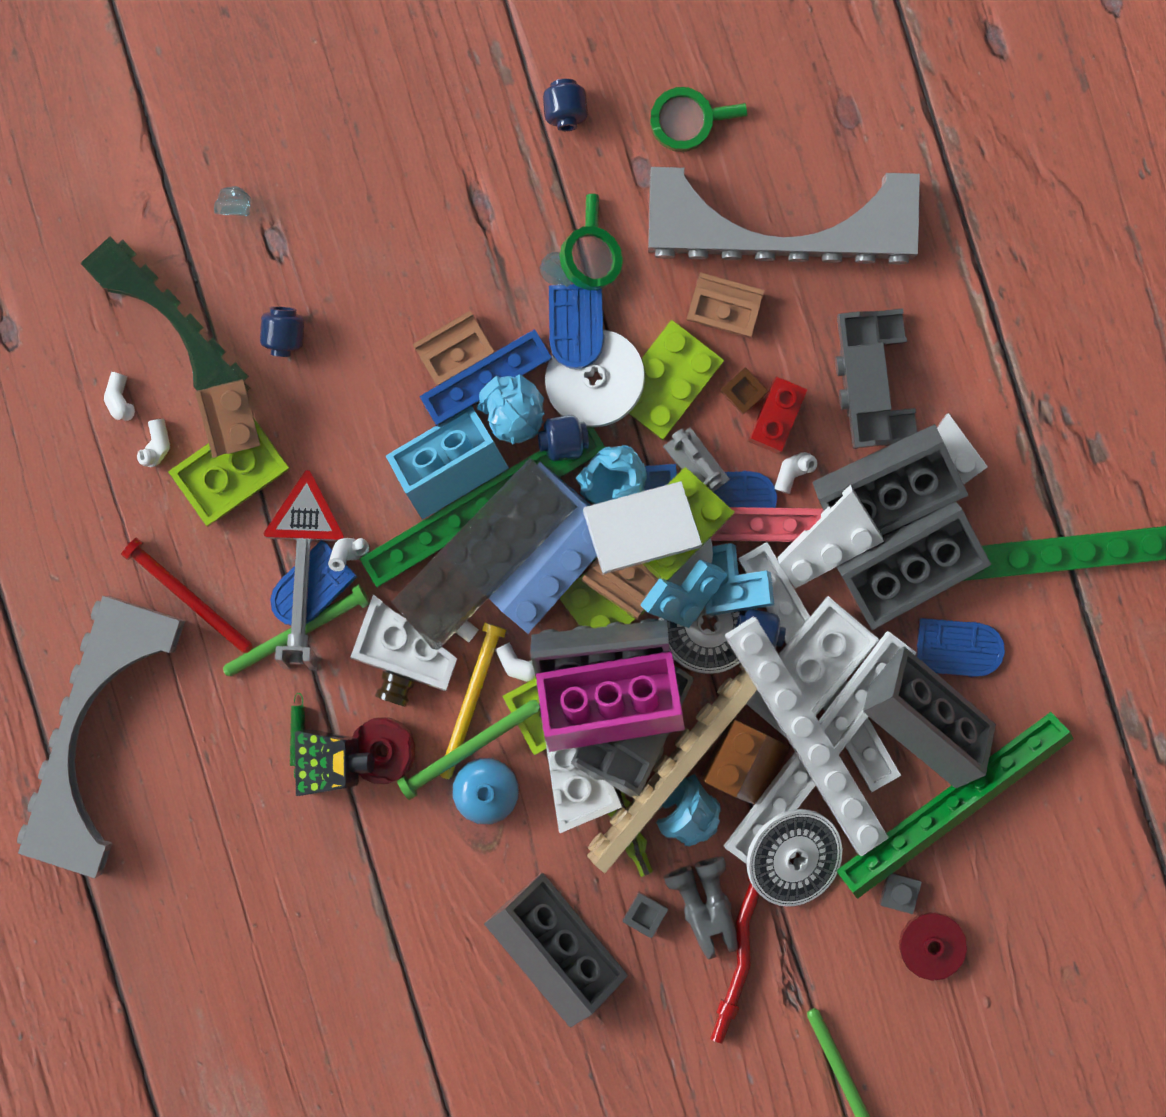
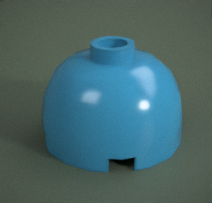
(485, 791)

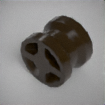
(394, 688)

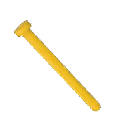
(483, 662)

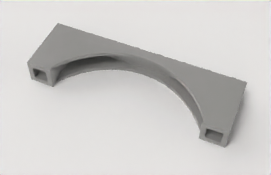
(686, 224)
(58, 822)

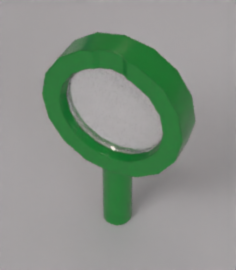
(685, 118)
(590, 253)

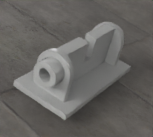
(691, 453)

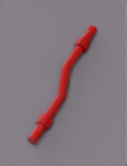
(728, 1007)

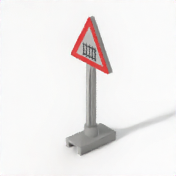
(303, 518)

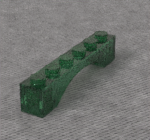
(118, 273)

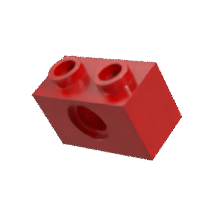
(777, 415)

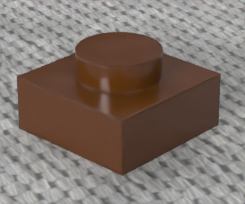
(744, 391)

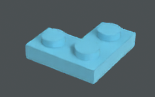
(736, 590)
(685, 602)

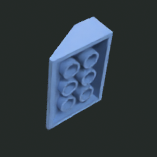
(550, 568)

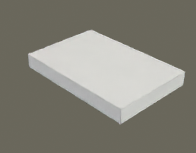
(642, 527)

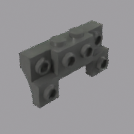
(866, 378)
(629, 761)

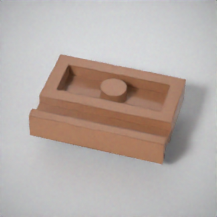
(725, 305)
(453, 348)
(227, 418)
(623, 587)

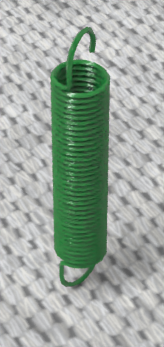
(297, 724)

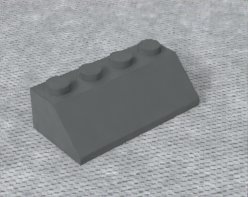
(898, 481)
(914, 564)
(589, 645)
(931, 719)
(556, 950)

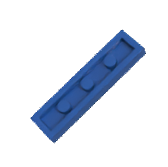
(464, 388)

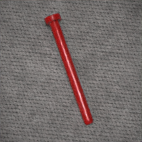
(135, 551)

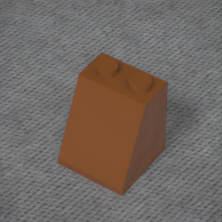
(744, 761)

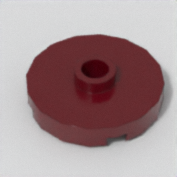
(399, 744)
(920, 933)

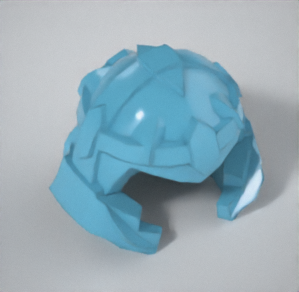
(512, 407)
(612, 475)
(695, 814)

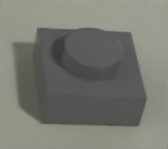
(900, 893)
(645, 914)

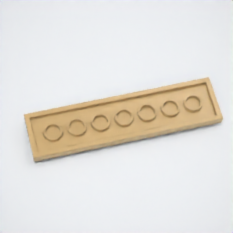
(672, 770)

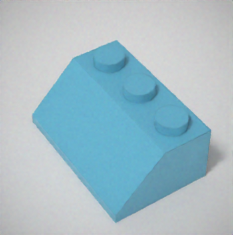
(446, 462)

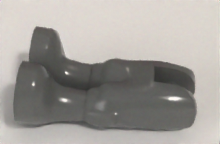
(709, 917)

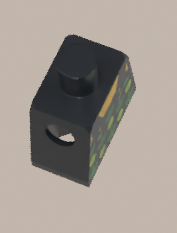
(328, 762)

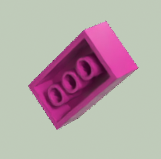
(609, 701)

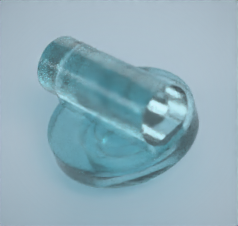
(232, 202)
(552, 271)

